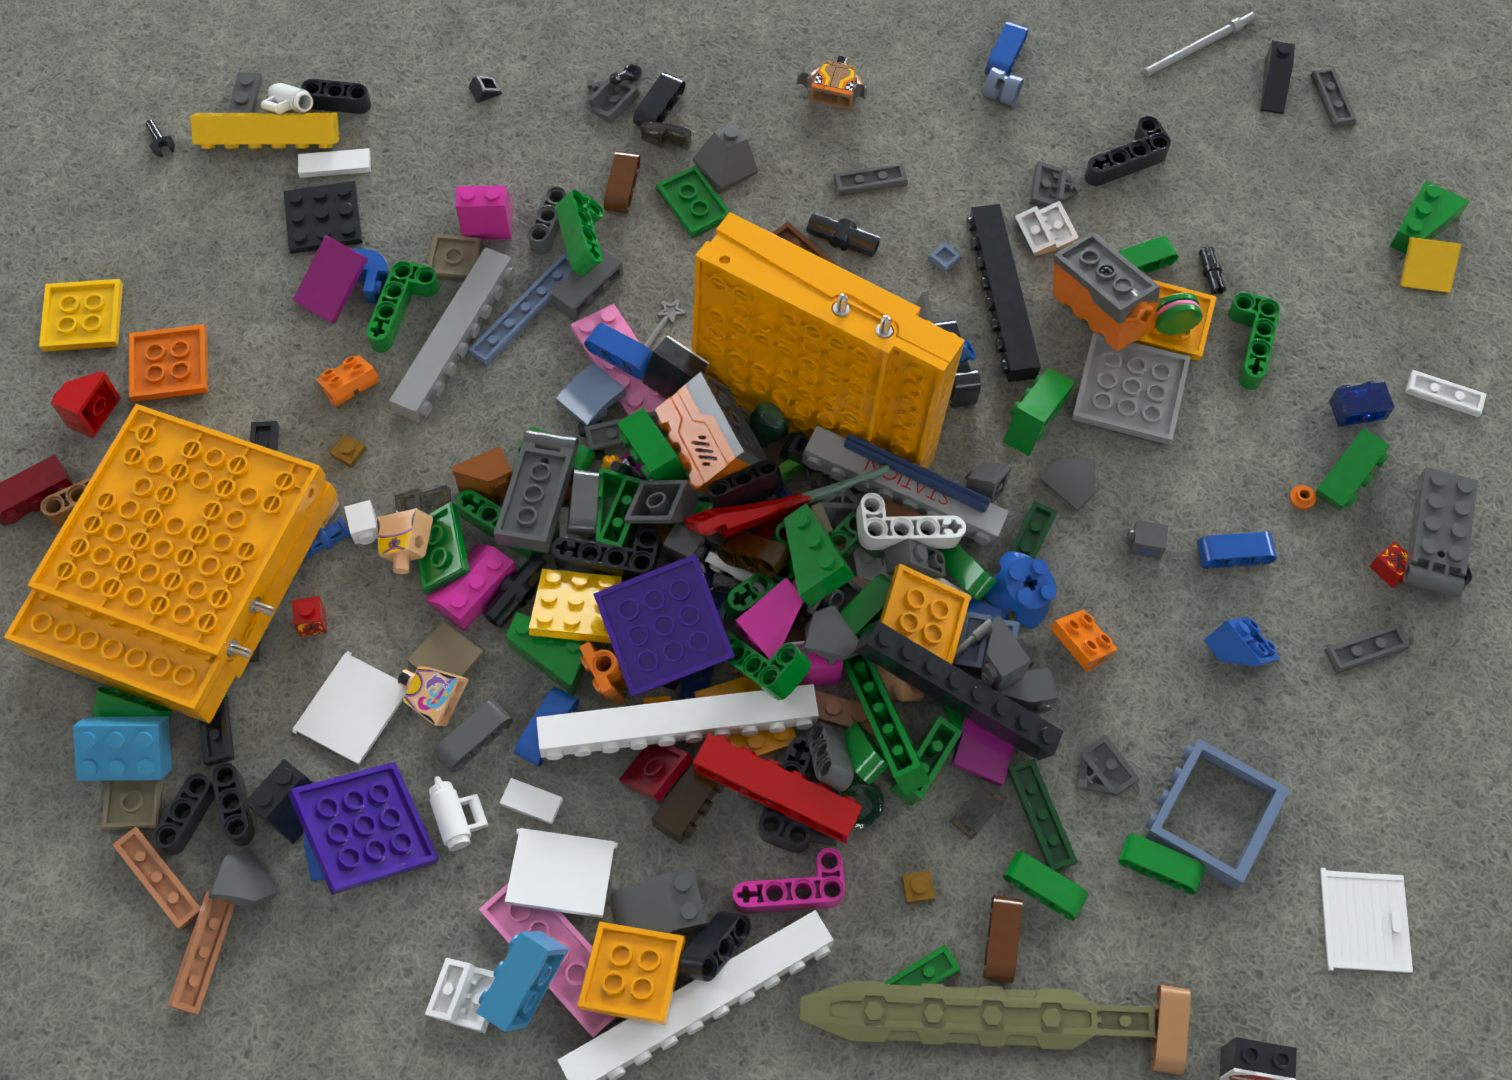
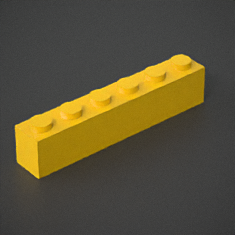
(264, 128)

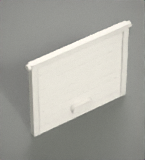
(351, 709)
(560, 872)
(1365, 921)

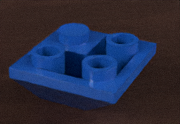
(1241, 643)

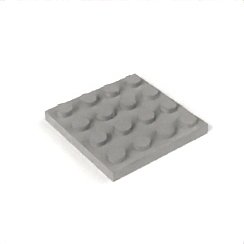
(1131, 389)

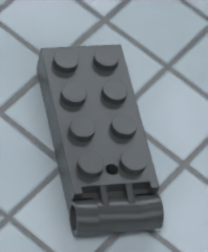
(536, 491)
(1441, 532)

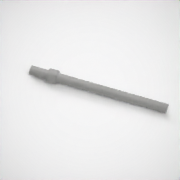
(1232, 27)

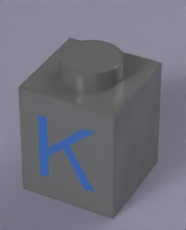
(1147, 539)

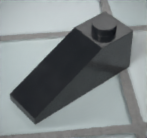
(1277, 76)

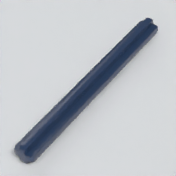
(917, 473)

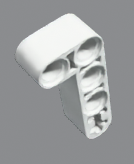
(943, 530)

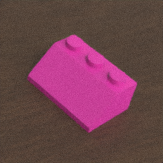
(471, 593)

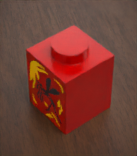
(1391, 564)
(309, 616)

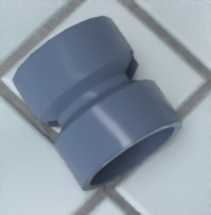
(1010, 90)

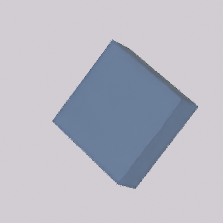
(944, 257)

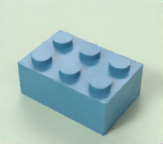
(122, 748)
(521, 980)

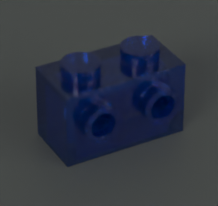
(1361, 403)

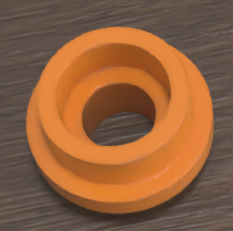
(1300, 502)

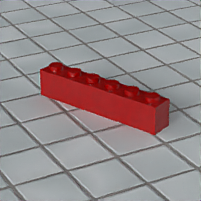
(777, 788)

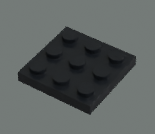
(321, 212)

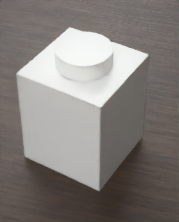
(362, 522)

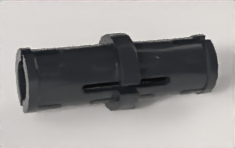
(1212, 270)

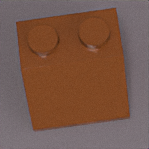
(485, 474)

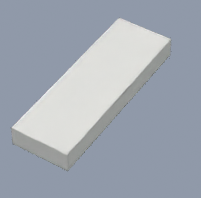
(334, 163)
(1445, 393)

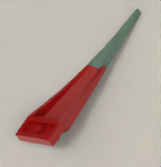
(739, 518)

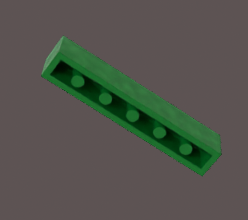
(886, 724)

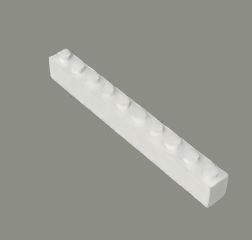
(674, 721)
(701, 1000)

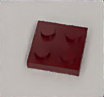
(655, 770)

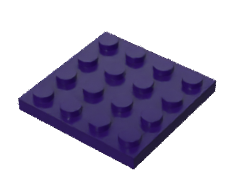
(664, 625)
(363, 827)

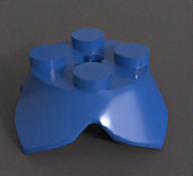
(1009, 593)

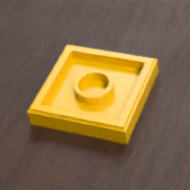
(1430, 264)

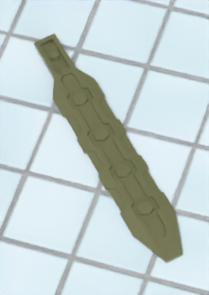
(969, 1015)

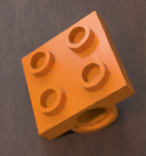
(343, 380)
(1083, 639)
(606, 671)

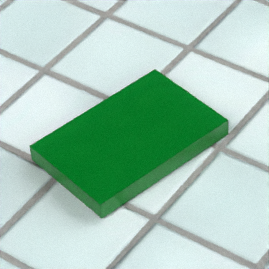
(693, 201)
(445, 551)

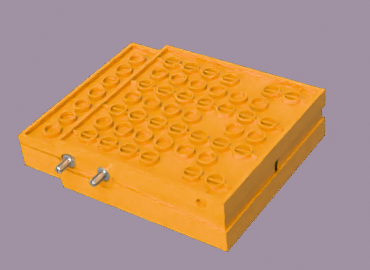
(820, 343)
(173, 562)

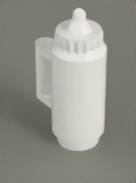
(287, 97)
(450, 815)

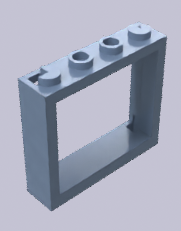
(1231, 876)

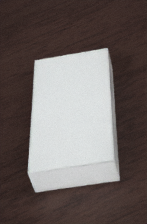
(531, 801)

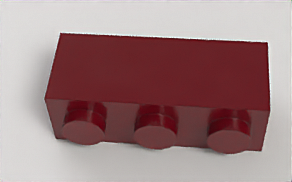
(30, 487)

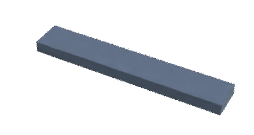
(520, 313)

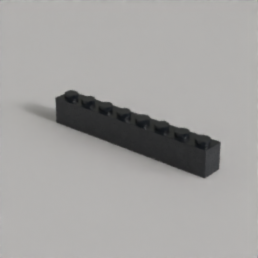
(1003, 293)
(958, 690)

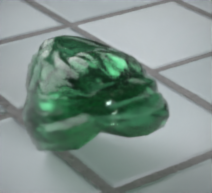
(768, 423)
(870, 799)

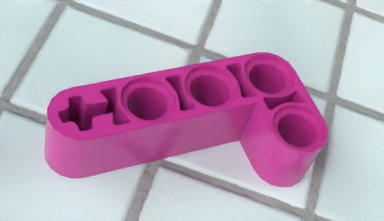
(788, 887)

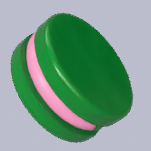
(1178, 313)

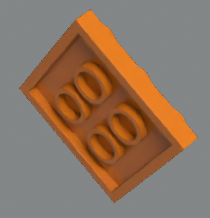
(168, 363)

